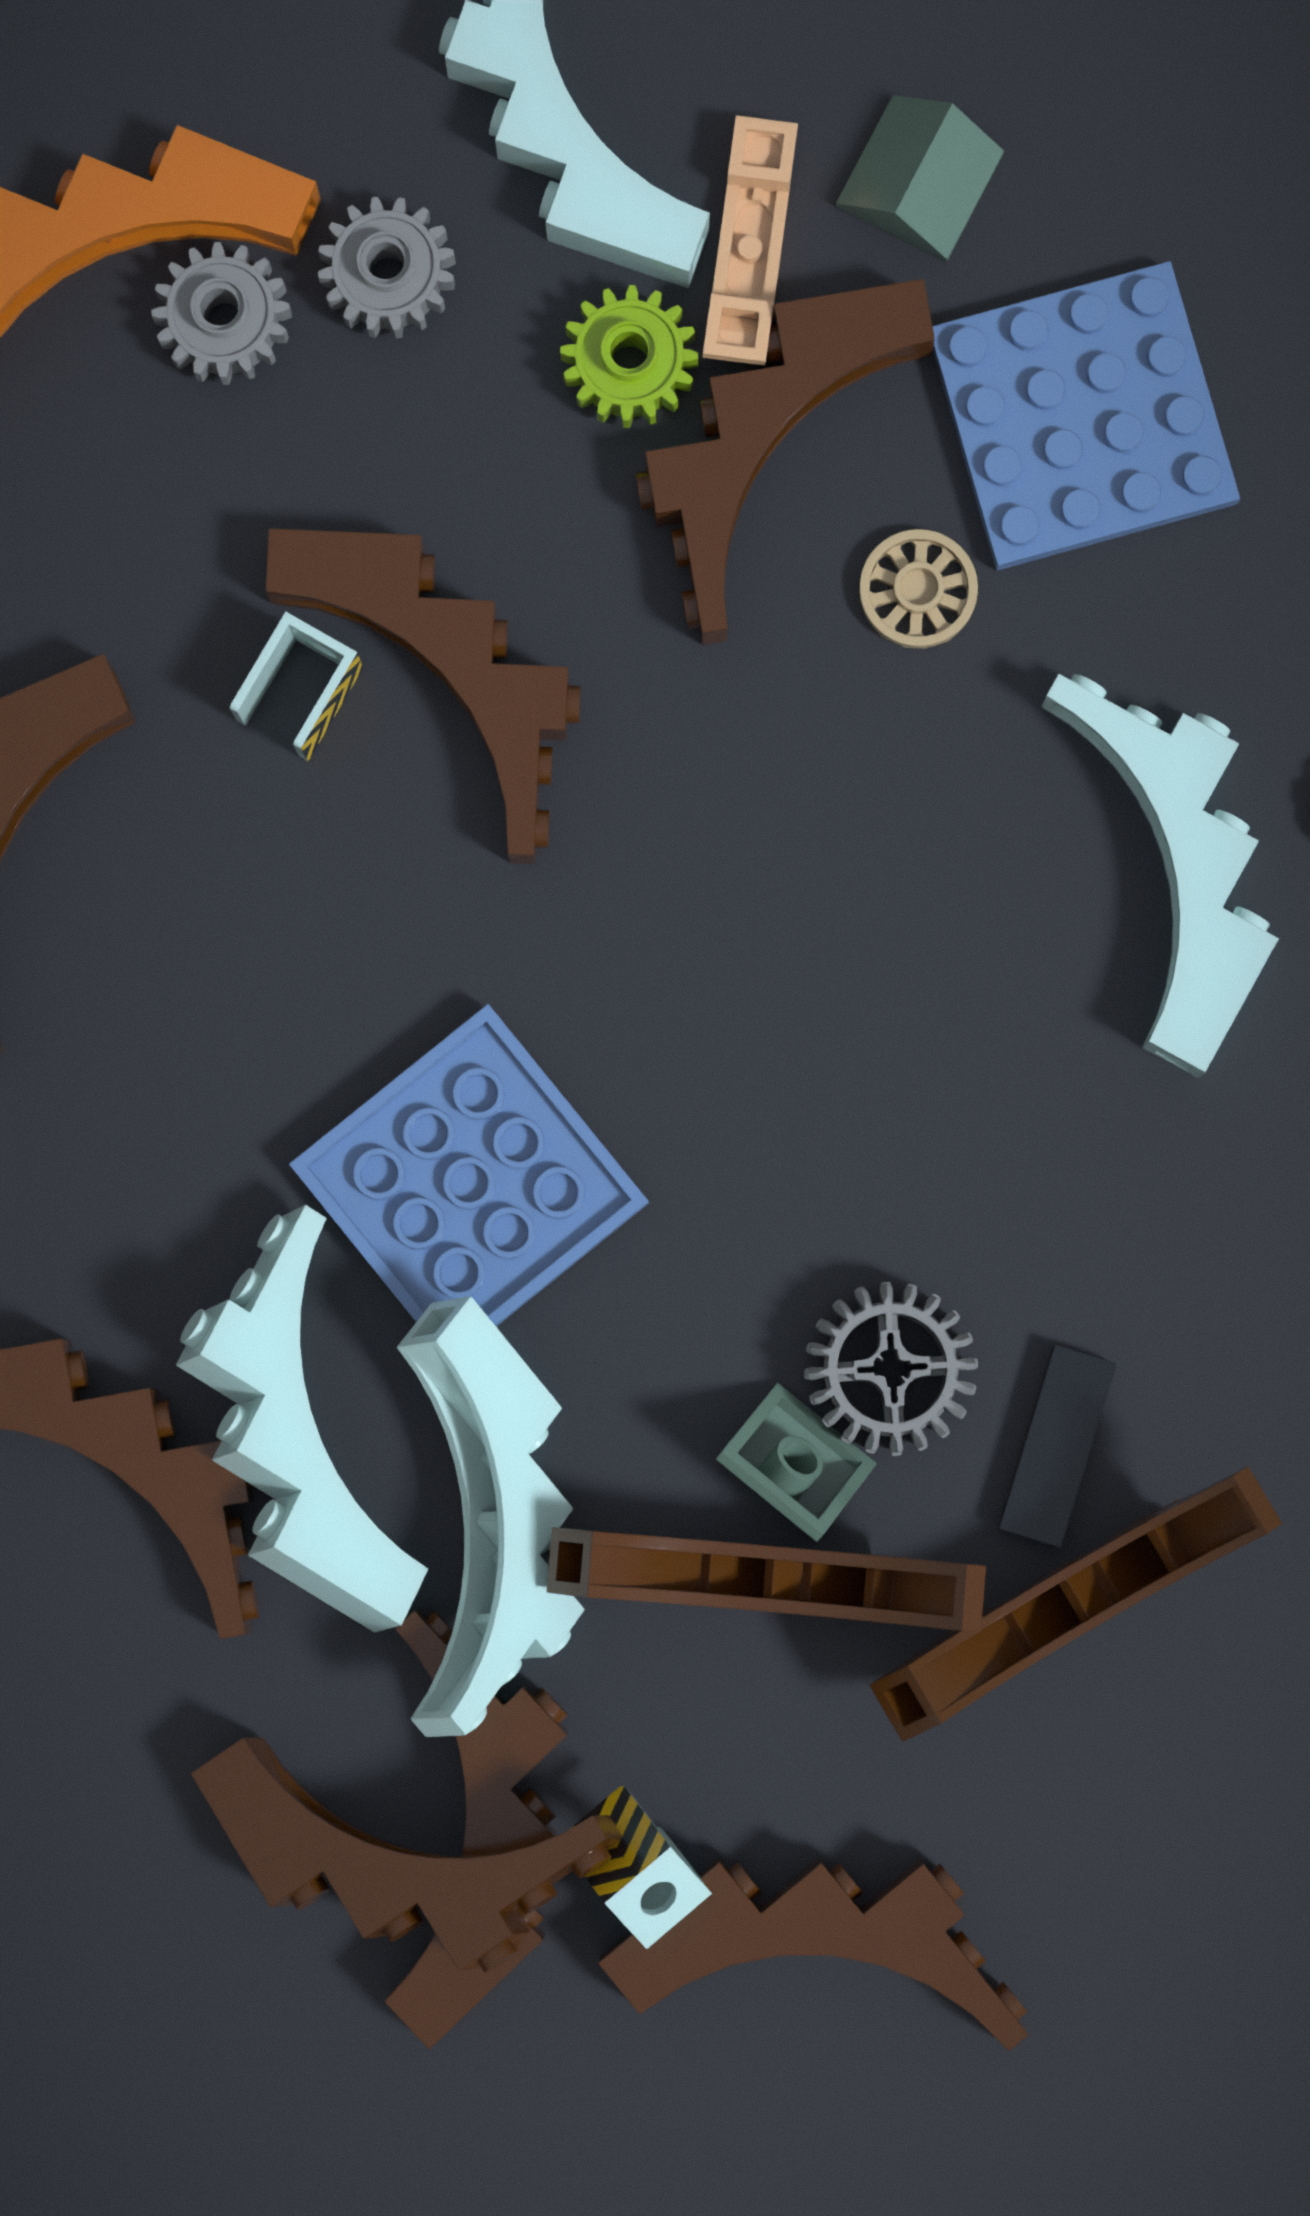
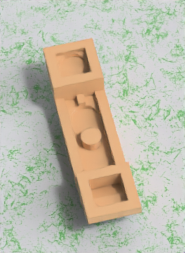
(750, 240)

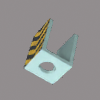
(271, 659)
(647, 1877)

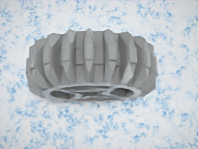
(945, 1365)

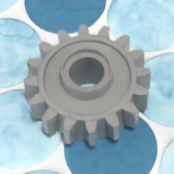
(380, 236)
(214, 282)

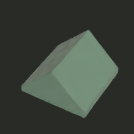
(921, 174)
(796, 1462)

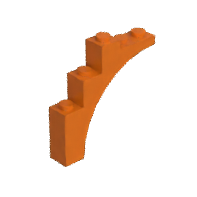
(103, 210)

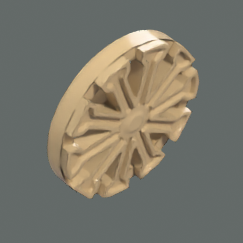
(918, 588)

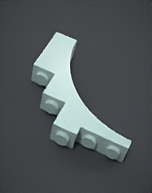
(599, 201)
(1172, 777)
(492, 1421)
(270, 1439)

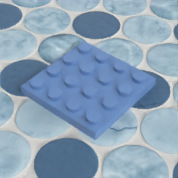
(1083, 416)
(470, 1176)

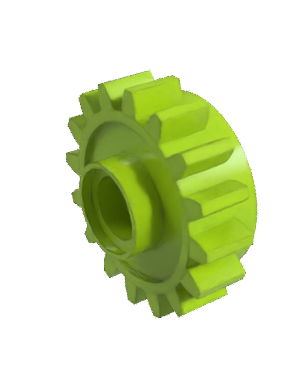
(622, 325)

